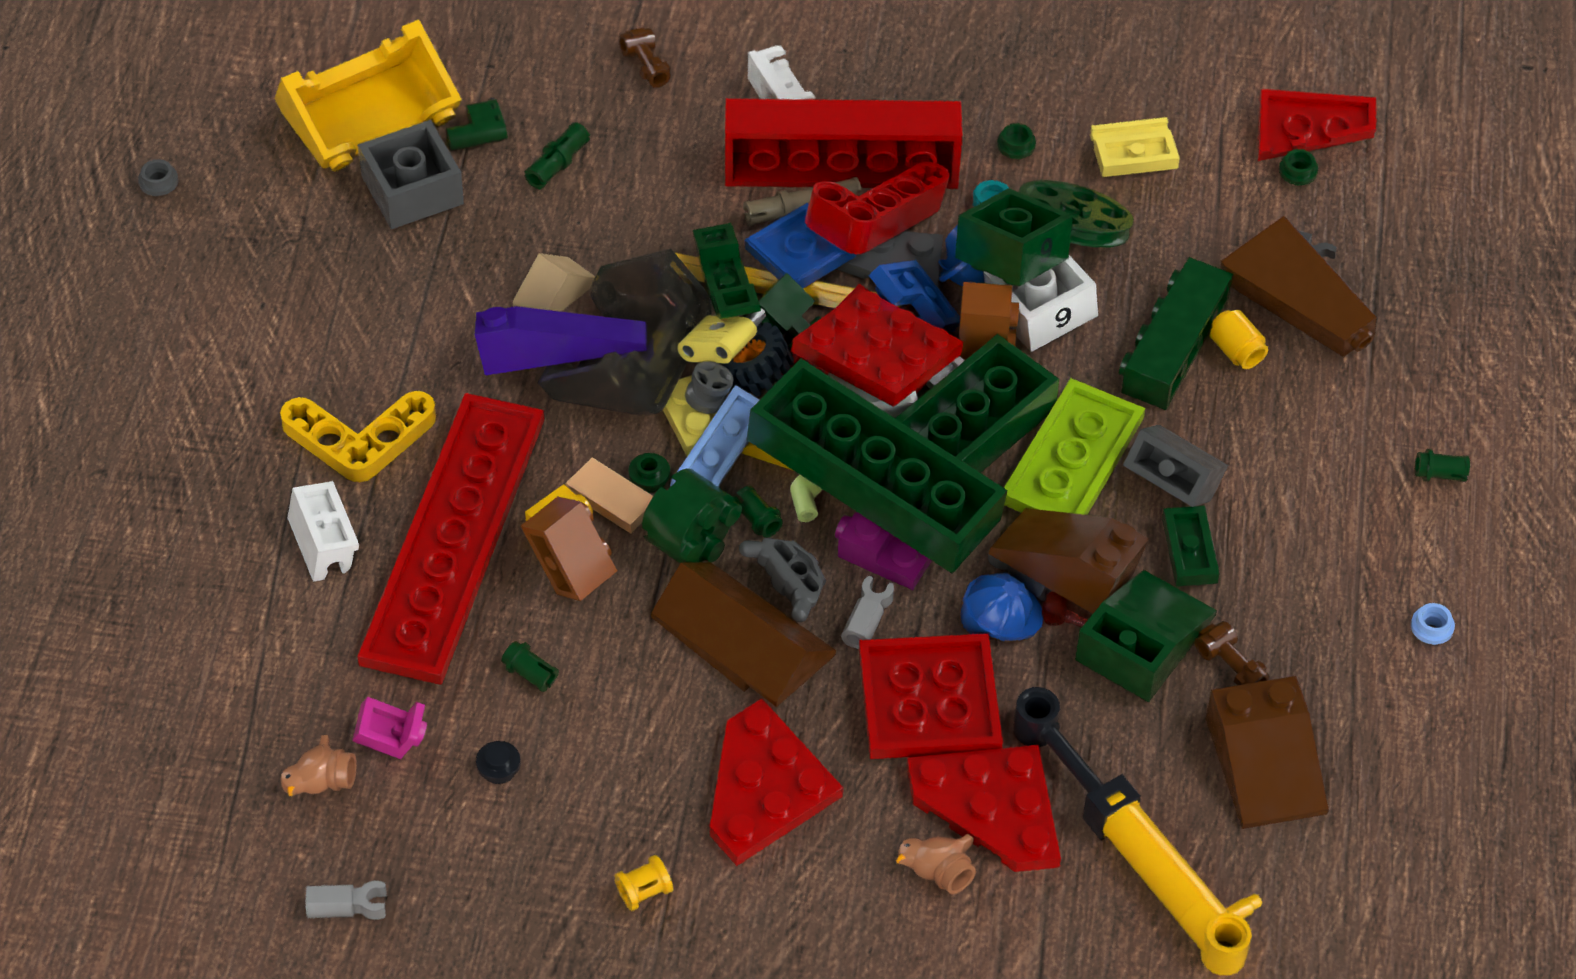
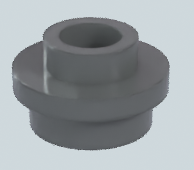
(157, 178)

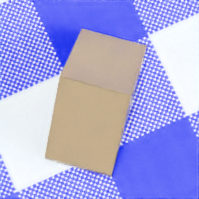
(553, 283)

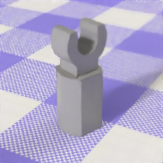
(866, 613)
(345, 900)

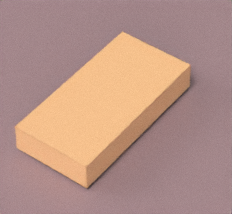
(610, 494)

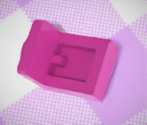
(389, 727)

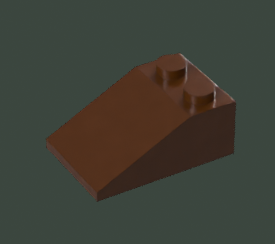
(1072, 553)
(1267, 751)

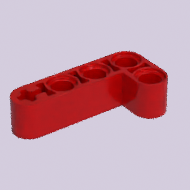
(879, 214)

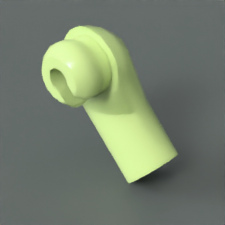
(803, 497)

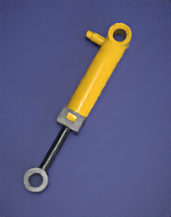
(1115, 813)

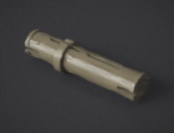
(784, 203)

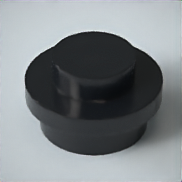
(498, 762)

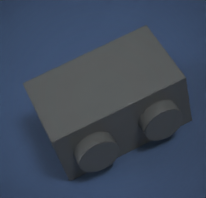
(1175, 465)

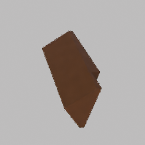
(739, 632)

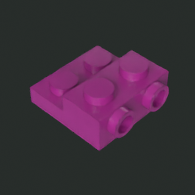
(879, 551)

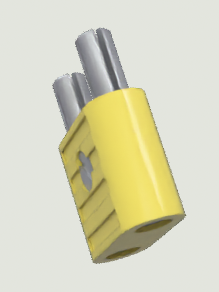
(719, 338)

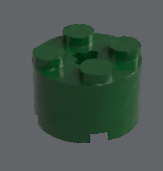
(690, 518)

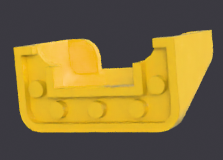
(368, 97)

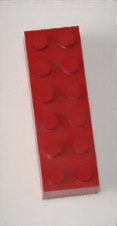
(837, 140)

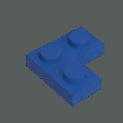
(909, 284)

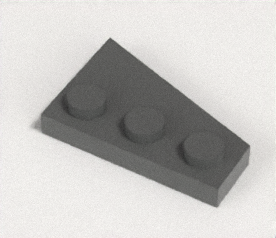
(903, 247)

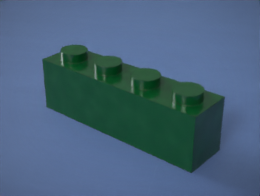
(1175, 333)

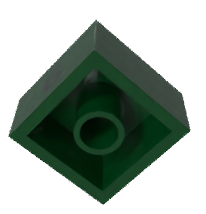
(1013, 237)

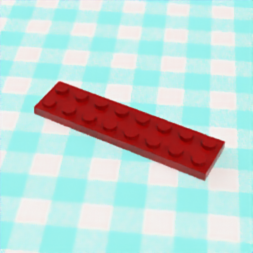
(451, 539)

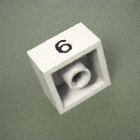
(1052, 303)

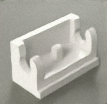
(774, 79)
(322, 528)

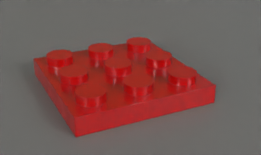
(877, 347)
(929, 695)

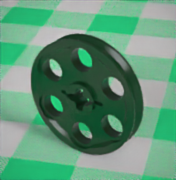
(1096, 217)

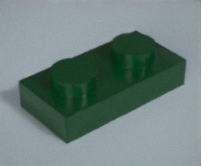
(1190, 546)

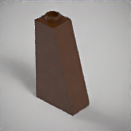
(1300, 287)

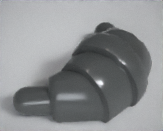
(791, 570)

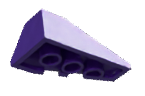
(536, 338)

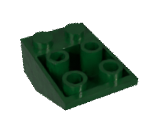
(1142, 633)

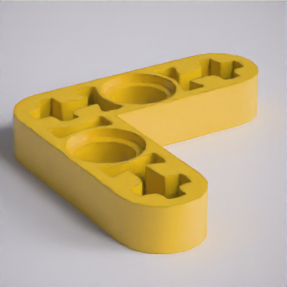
(355, 445)

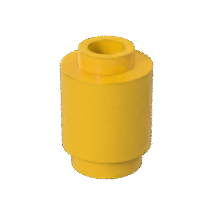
(1238, 339)

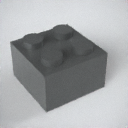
(411, 174)

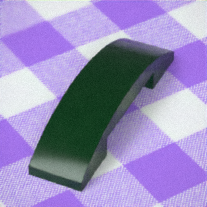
(724, 271)

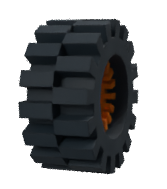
(761, 361)

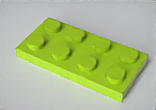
(1074, 451)

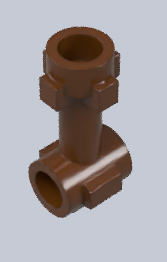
(641, 43)
(1219, 640)

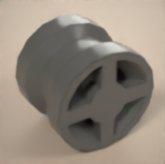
(708, 387)

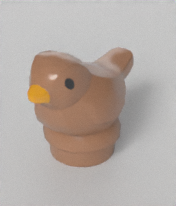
(320, 770)
(940, 861)

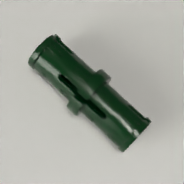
(557, 155)

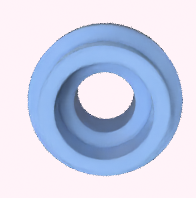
(1435, 615)

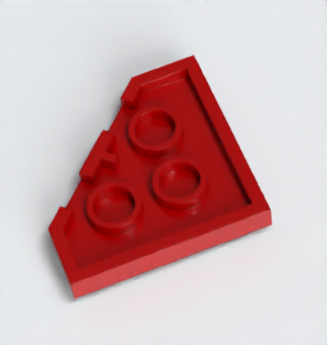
(765, 783)
(994, 798)

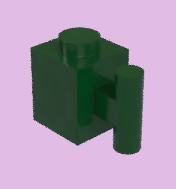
(785, 305)

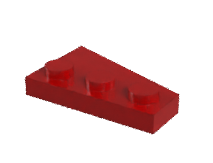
(1311, 121)

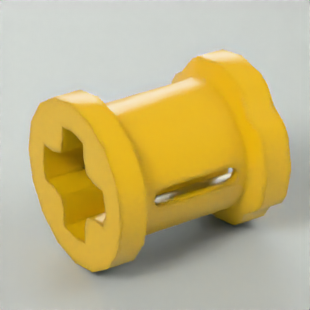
(643, 882)

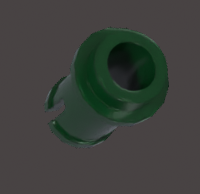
(1441, 466)
(764, 519)
(528, 665)

